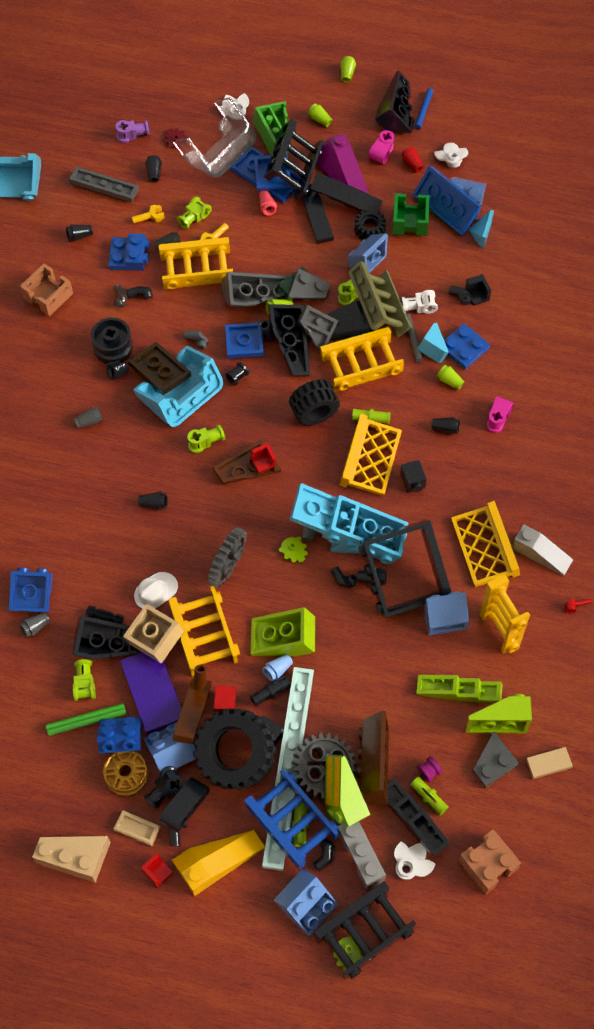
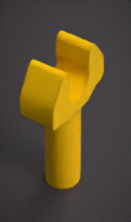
(150, 215)
(215, 234)

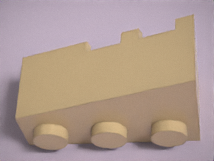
(73, 855)

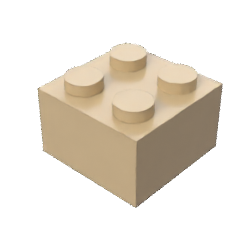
(153, 633)

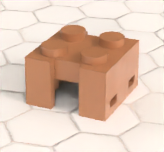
(45, 291)
(489, 861)

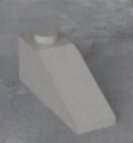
(541, 550)

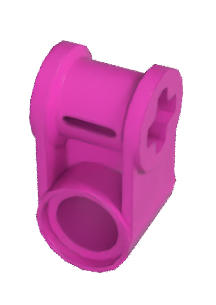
(382, 147)
(498, 415)

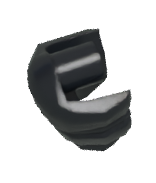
(116, 369)

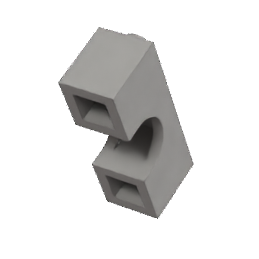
(363, 855)

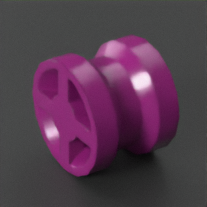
(429, 769)

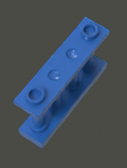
(284, 838)

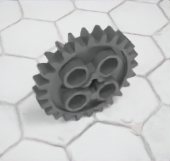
(221, 565)
(325, 747)

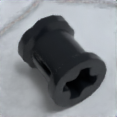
(237, 373)

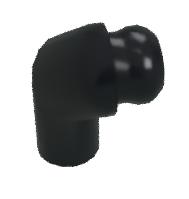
(136, 291)
(344, 581)

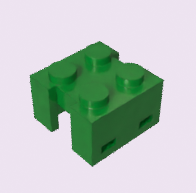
(411, 217)

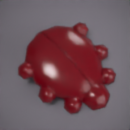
(174, 135)

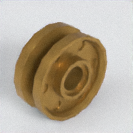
(125, 785)

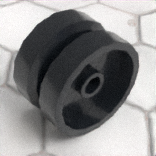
(111, 340)

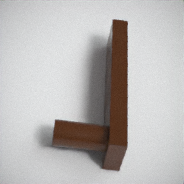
(193, 707)

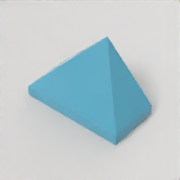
(481, 228)

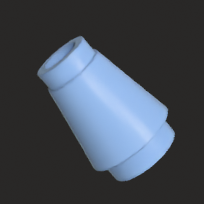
(275, 668)

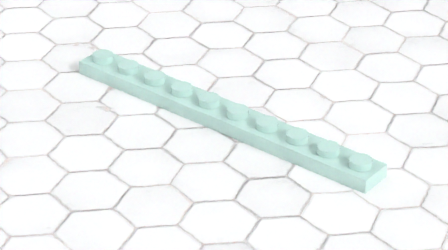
(292, 736)

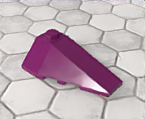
(340, 162)

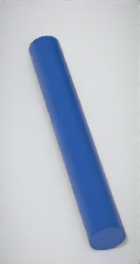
(424, 107)

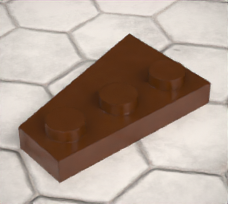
(240, 466)

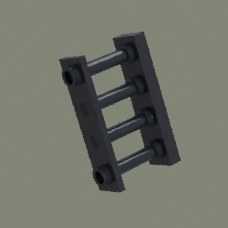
(279, 156)
(344, 921)

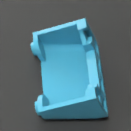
(20, 176)
(190, 394)

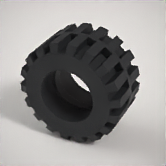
(314, 402)

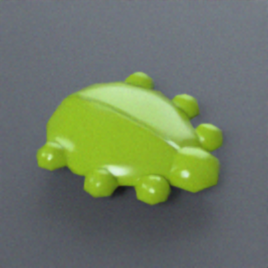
(293, 549)
(351, 949)

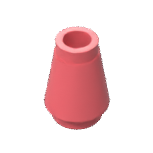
(267, 204)

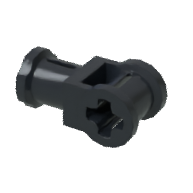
(164, 786)

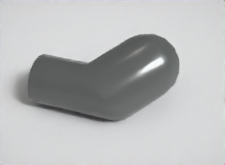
(198, 336)

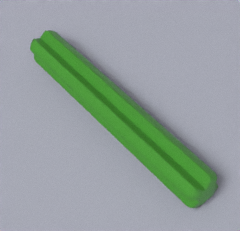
(85, 719)

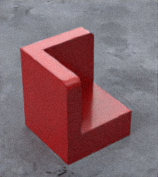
(263, 458)
(224, 698)
(156, 870)

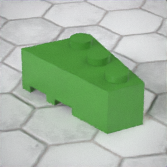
(269, 121)

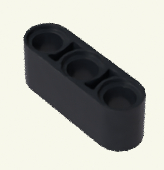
(184, 804)

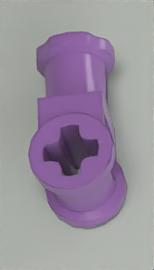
(131, 130)

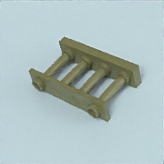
(371, 303)

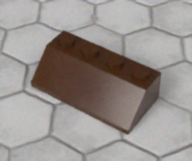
(374, 759)

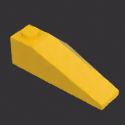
(211, 861)

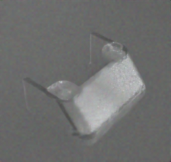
(236, 140)

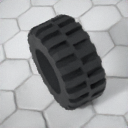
(208, 753)

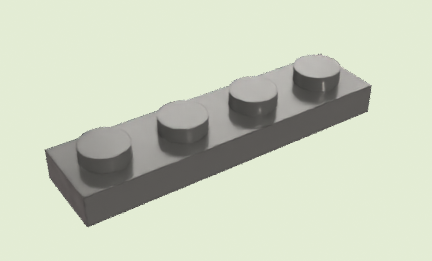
(104, 184)

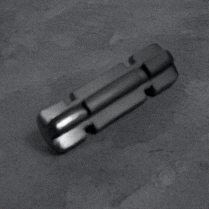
(104, 615)

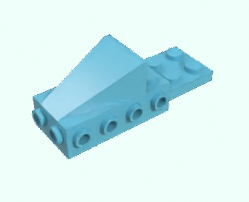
(347, 522)

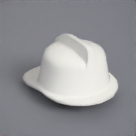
(156, 590)

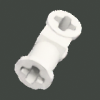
(421, 302)

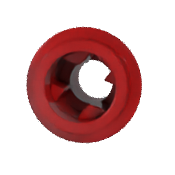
(412, 158)

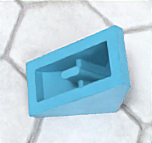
(434, 345)

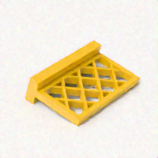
(355, 451)
(499, 535)

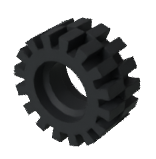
(369, 217)

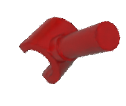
(570, 606)

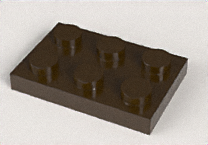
(159, 368)

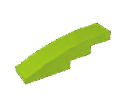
(459, 689)

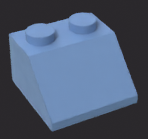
(370, 251)

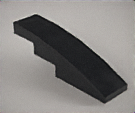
(345, 194)
(415, 819)

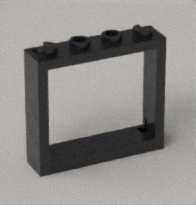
(435, 560)

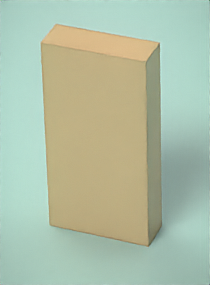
(549, 763)
(137, 828)

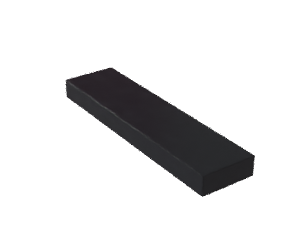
(317, 217)

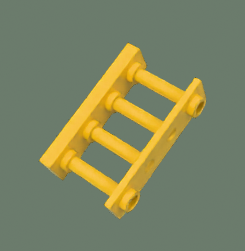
(191, 249)
(361, 343)
(500, 609)
(190, 644)

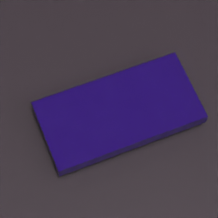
(151, 691)

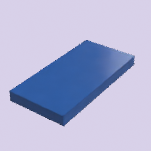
(245, 169)
(447, 200)

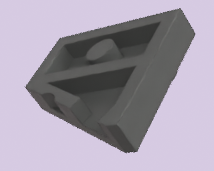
(308, 287)
(317, 325)
(494, 762)

